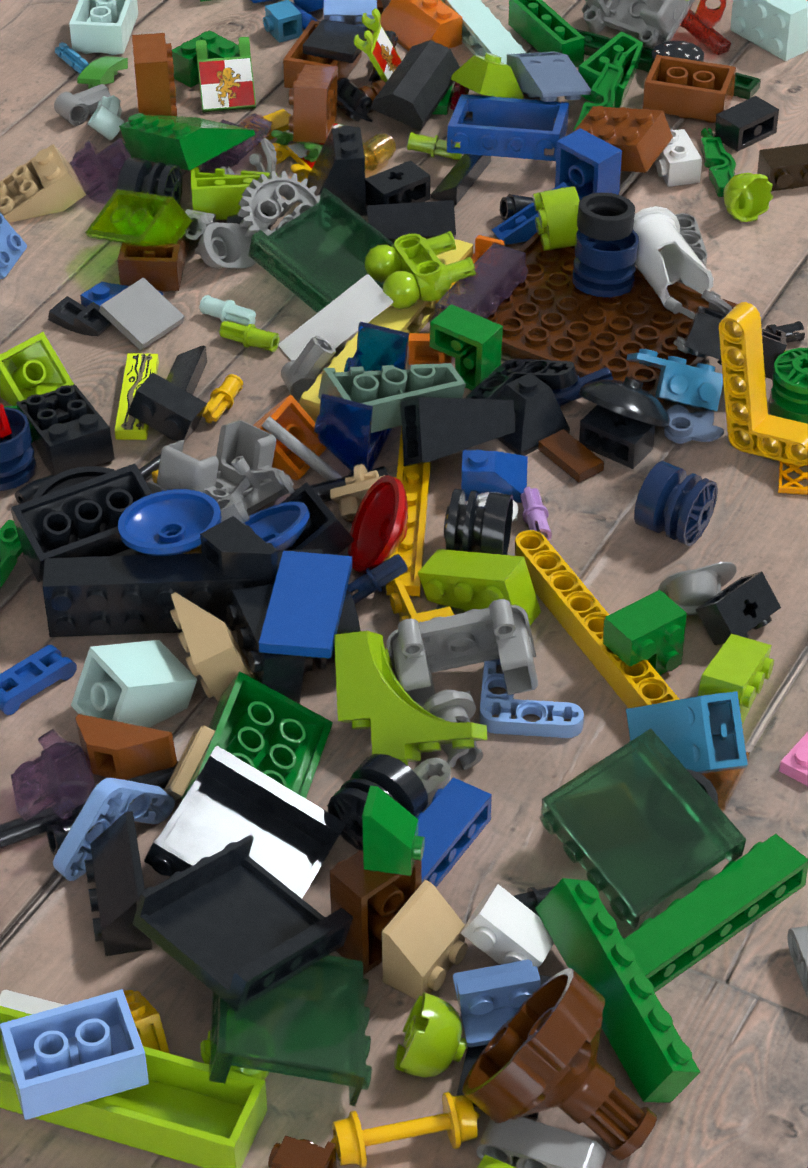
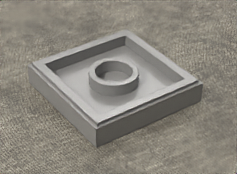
(141, 314)

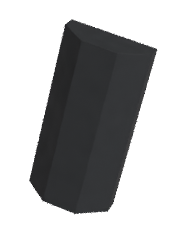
(417, 84)

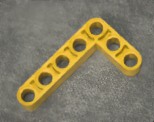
(747, 416)

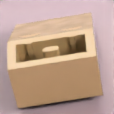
(40, 187)
(211, 647)

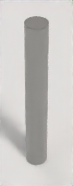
(300, 449)

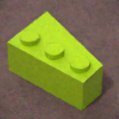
(477, 580)

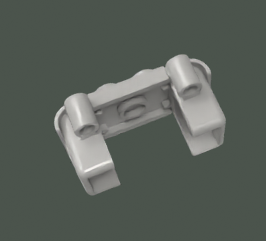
(647, 19)
(216, 474)
(464, 640)

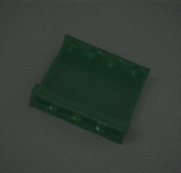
(318, 251)
(640, 826)
(300, 1028)

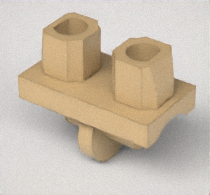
(351, 495)

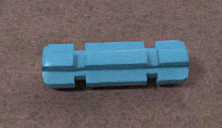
(71, 57)

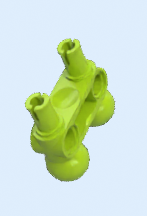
(413, 269)

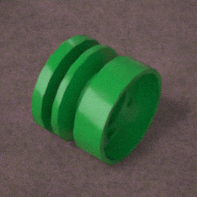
(790, 386)

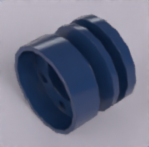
(605, 266)
(16, 452)
(675, 503)

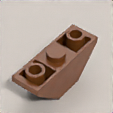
(123, 748)

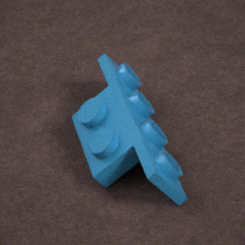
(681, 382)

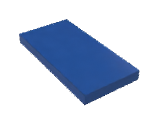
(306, 604)

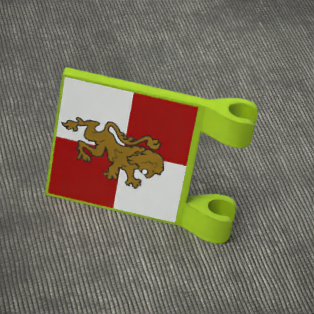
(378, 46)

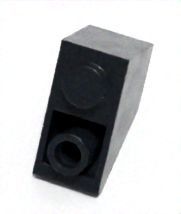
(238, 552)

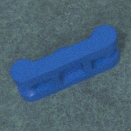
(33, 676)

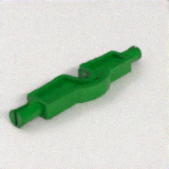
(605, 86)
(719, 161)

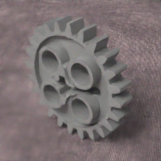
(265, 197)

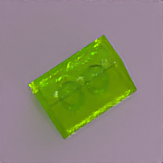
(140, 219)

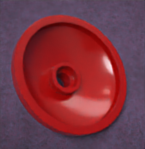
(379, 524)

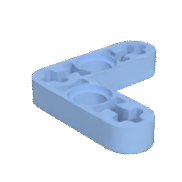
(506, 705)
(103, 807)

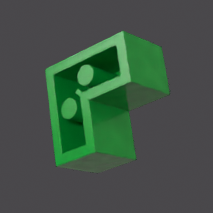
(186, 60)
(470, 340)
(648, 631)

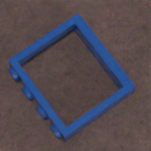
(507, 127)

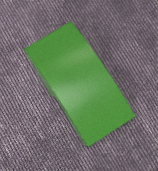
(102, 71)

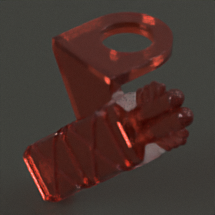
(701, 25)

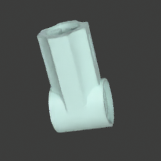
(107, 117)

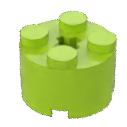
(557, 217)

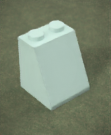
(133, 683)

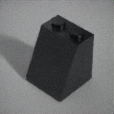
(342, 168)

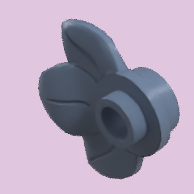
(691, 426)

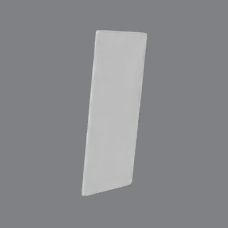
(340, 317)

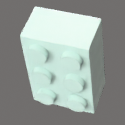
(102, 25)
(773, 25)

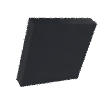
(334, 41)

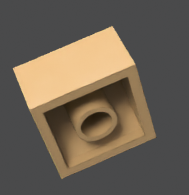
(422, 943)

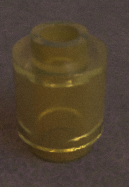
(378, 150)

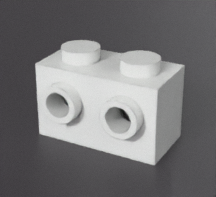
(679, 161)
(508, 930)

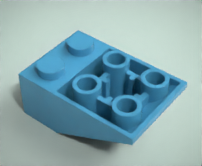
(698, 730)

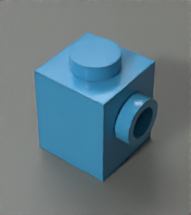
(283, 21)

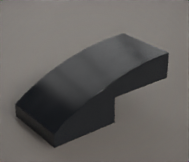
(79, 318)

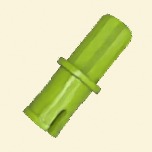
(431, 146)
(249, 335)

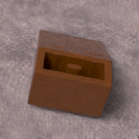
(157, 264)

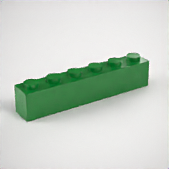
(717, 910)
(632, 1013)

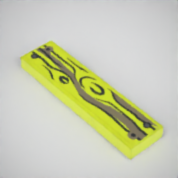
(137, 370)

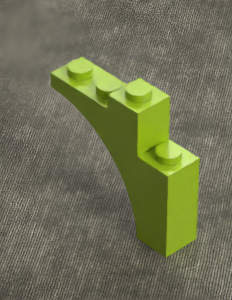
(376, 701)

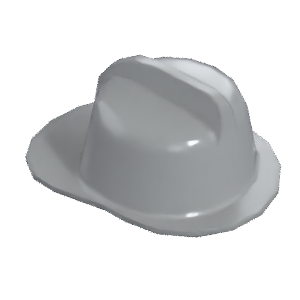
(225, 246)
(695, 587)

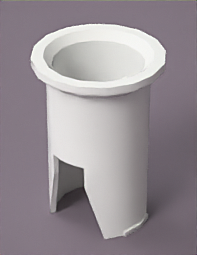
(676, 261)

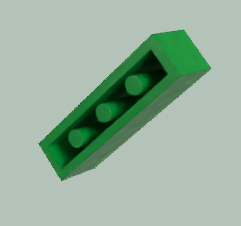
(546, 29)

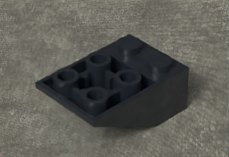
(67, 429)

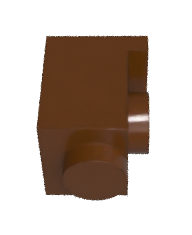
(302, 1154)

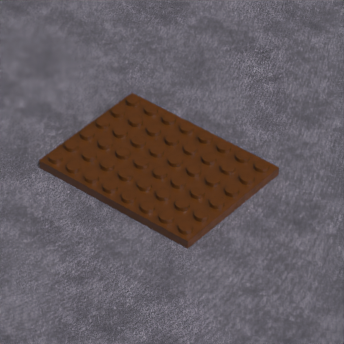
(560, 323)

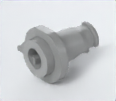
(458, 708)

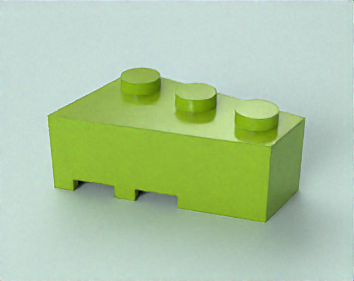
(220, 192)
(738, 667)

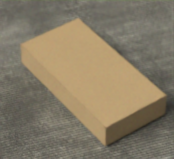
(189, 762)

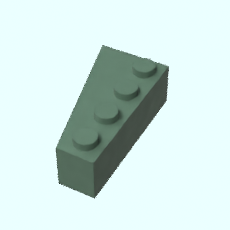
(390, 386)

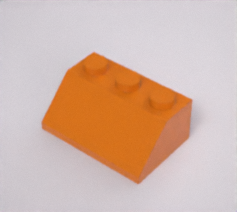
(422, 21)

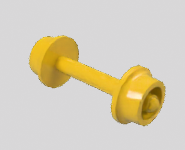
(457, 1118)

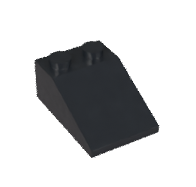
(323, 527)

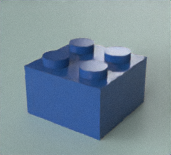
(588, 164)

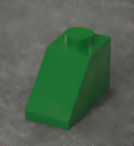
(389, 835)

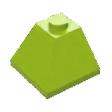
(488, 77)
(31, 370)

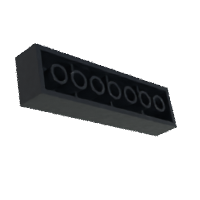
(133, 592)

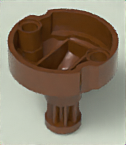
(550, 1061)

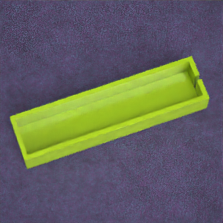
(171, 1116)

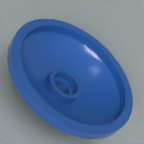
(168, 522)
(280, 523)

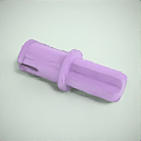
(534, 512)

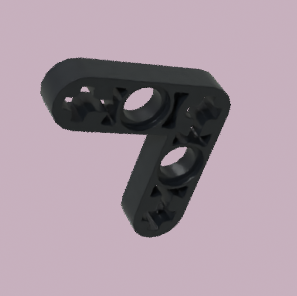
(553, 373)

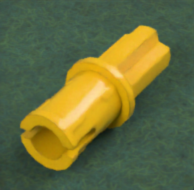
(222, 398)

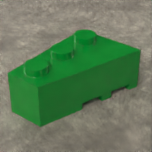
(593, 66)

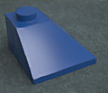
(494, 473)

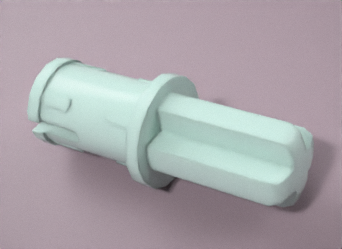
(227, 311)

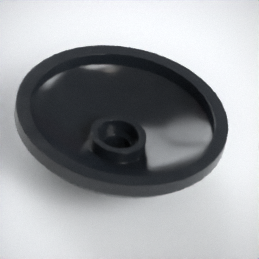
(626, 399)

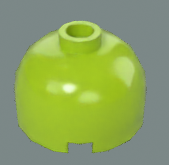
(430, 1038)

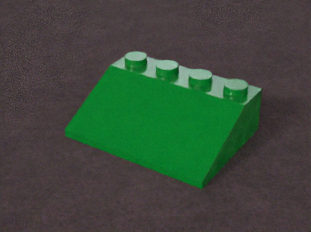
(180, 139)
(268, 733)

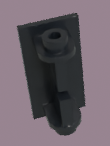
(353, 100)

